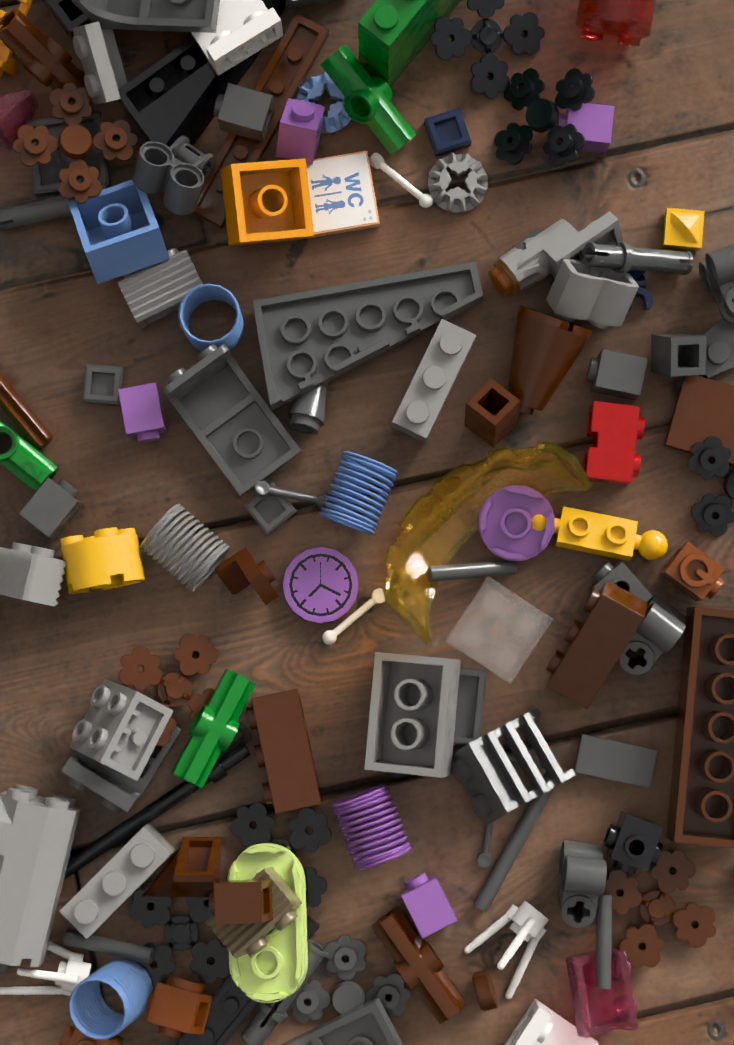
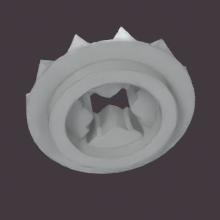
(456, 199)

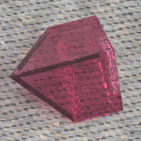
(14, 112)

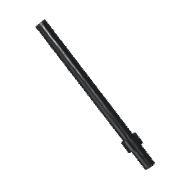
(153, 811)

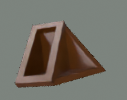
(190, 870)

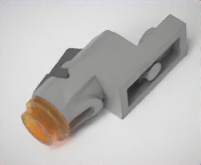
(545, 249)

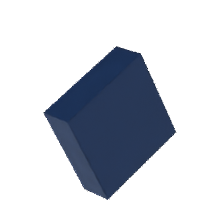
(447, 132)

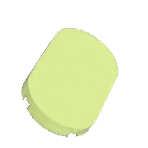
(283, 962)

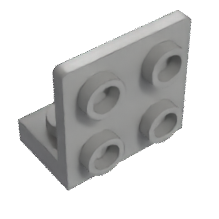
(120, 728)

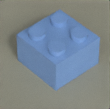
(119, 232)

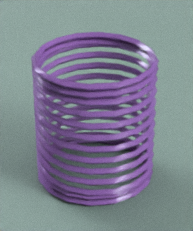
(388, 843)

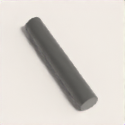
(471, 570)
(604, 942)
(109, 946)

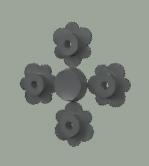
(349, 994)

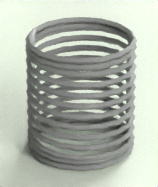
(182, 551)

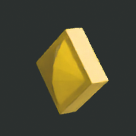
(683, 229)

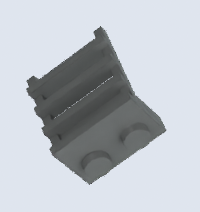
(491, 776)
(116, 789)

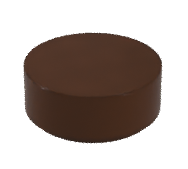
(484, 990)

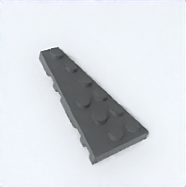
(335, 328)

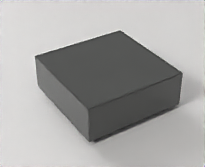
(102, 384)
(270, 510)

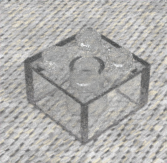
(498, 630)

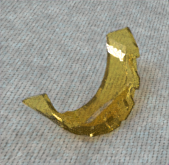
(450, 515)

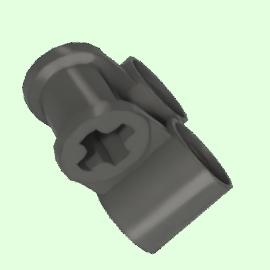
(175, 171)
(718, 279)
(655, 635)
(582, 880)

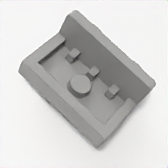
(100, 62)

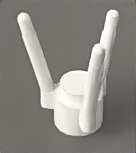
(526, 924)
(66, 977)

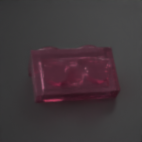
(601, 1009)

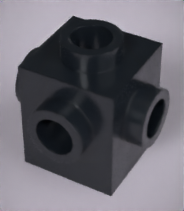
(647, 847)

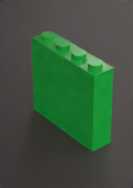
(396, 32)

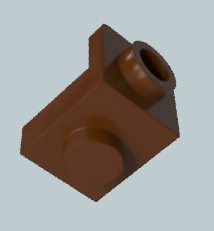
(243, 570)

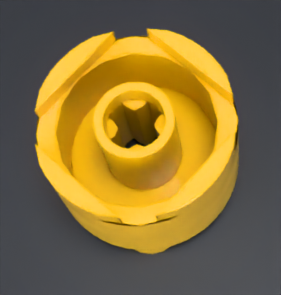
(102, 560)

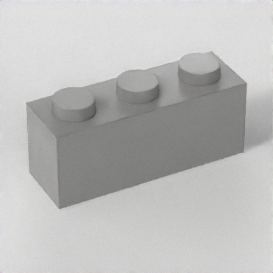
(433, 381)
(117, 880)

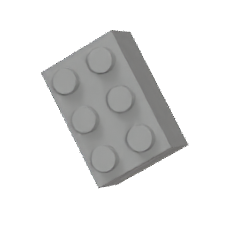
(412, 714)

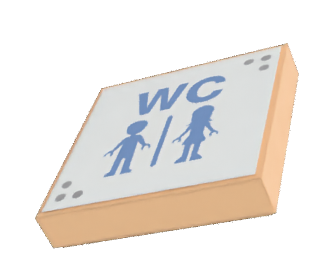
(342, 194)

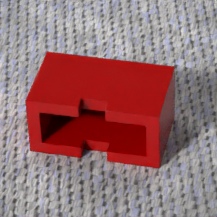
(614, 443)

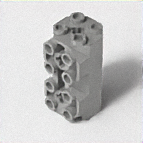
(33, 865)

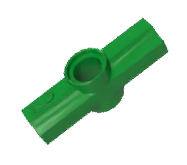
(368, 99)
(26, 461)
(213, 728)

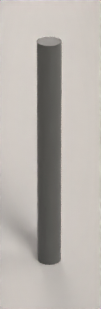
(512, 849)

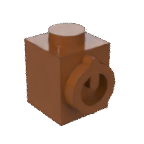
(693, 572)
(179, 1007)

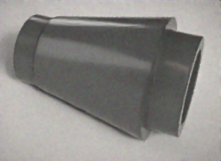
(309, 411)

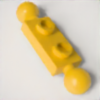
(603, 535)

